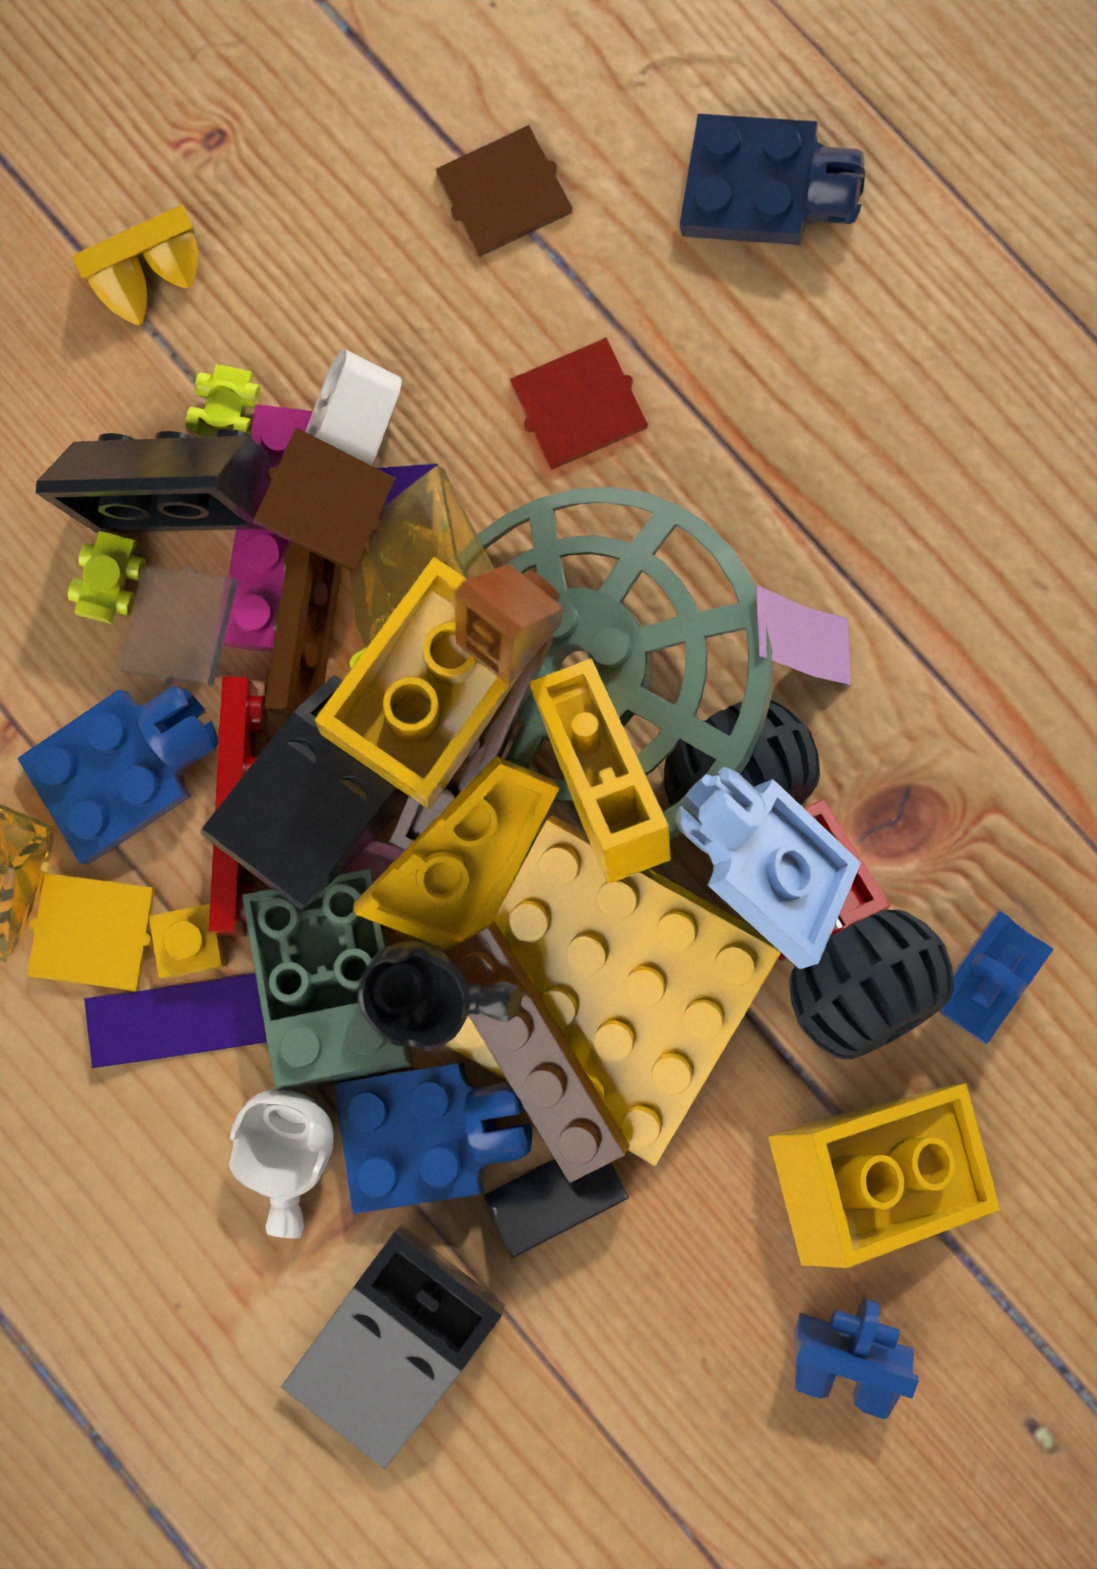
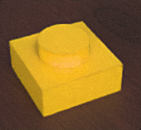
(184, 943)

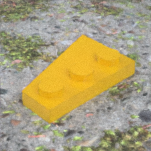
(464, 860)

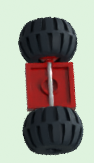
(880, 965)

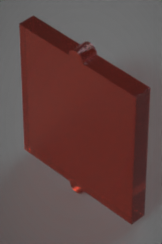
(578, 403)

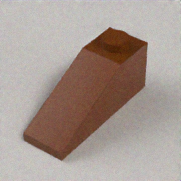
(505, 618)

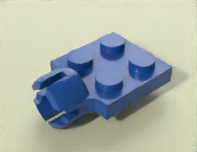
(118, 767)
(424, 1136)

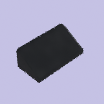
(546, 1203)

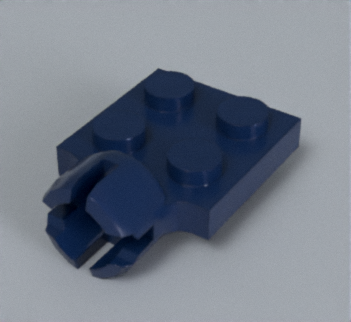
(767, 180)

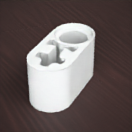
(354, 406)

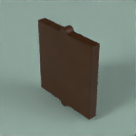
(504, 190)
(323, 499)

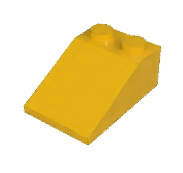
(415, 694)
(883, 1176)

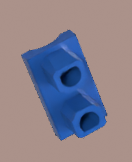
(994, 976)
(855, 1350)

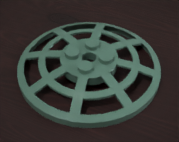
(624, 648)

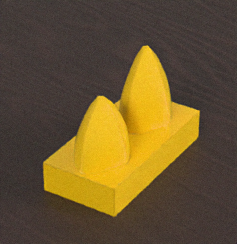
(115, 269)

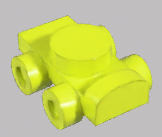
(227, 396)
(104, 576)

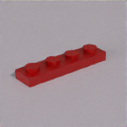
(240, 719)

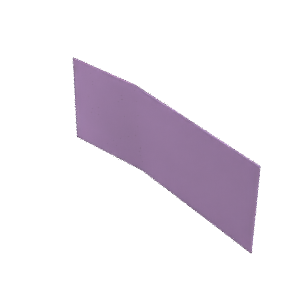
(803, 637)

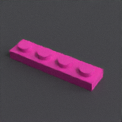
(258, 552)

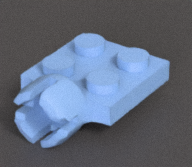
(770, 861)

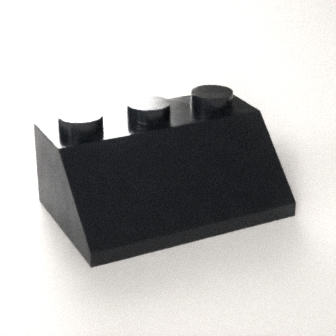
(160, 482)

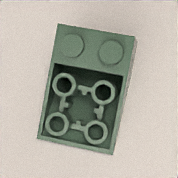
(309, 984)

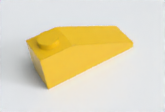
(602, 772)

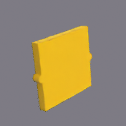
(91, 932)

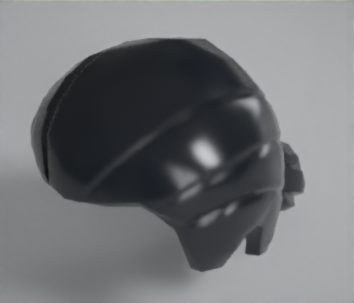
(422, 998)

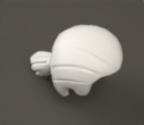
(281, 1152)

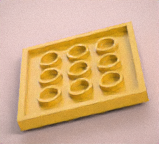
(633, 978)

